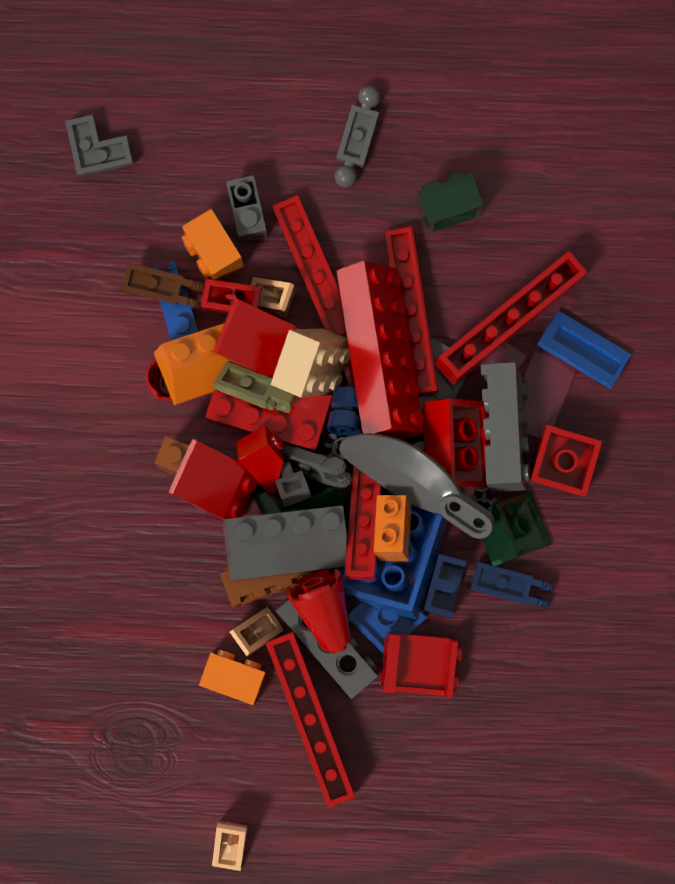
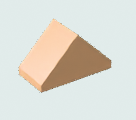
(275, 296)
(256, 631)
(229, 845)

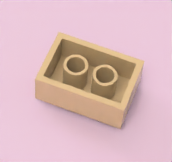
(311, 362)

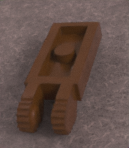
(159, 285)

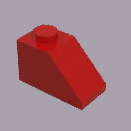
(262, 457)

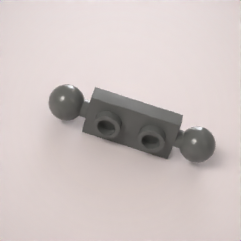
(357, 136)

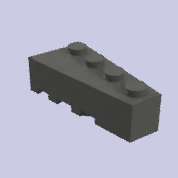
(505, 427)

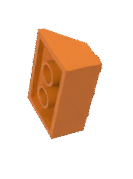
(190, 364)

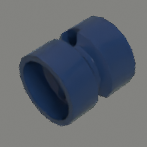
(345, 418)

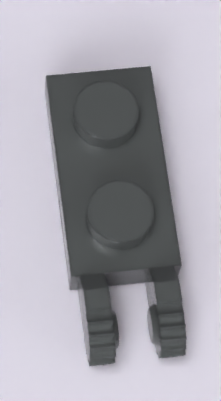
(317, 466)

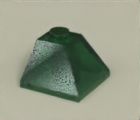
(516, 529)

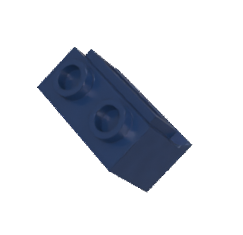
(444, 586)

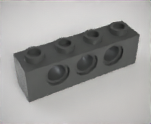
(350, 682)

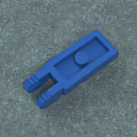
(178, 318)

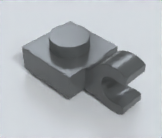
(292, 486)

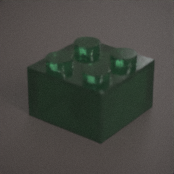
(449, 202)

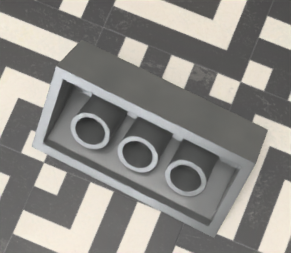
(285, 542)

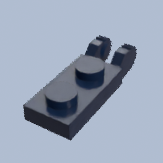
(508, 585)

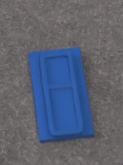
(584, 349)

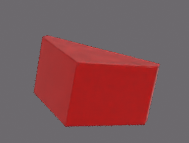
(220, 295)

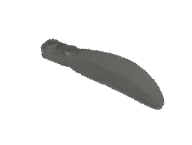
(413, 473)

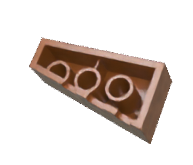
(248, 590)

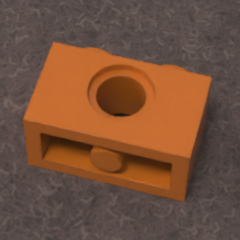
(392, 528)

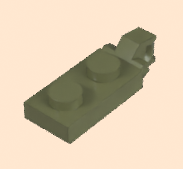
(253, 388)

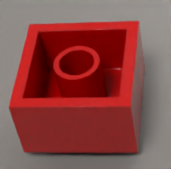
(564, 460)

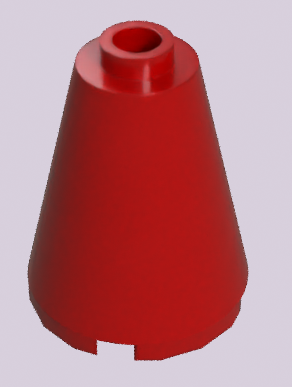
(322, 608)

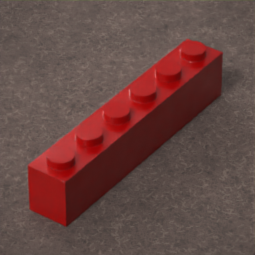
(511, 318)
(310, 720)

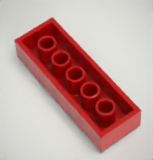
(380, 350)

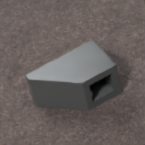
(246, 209)

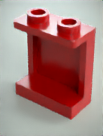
(420, 664)

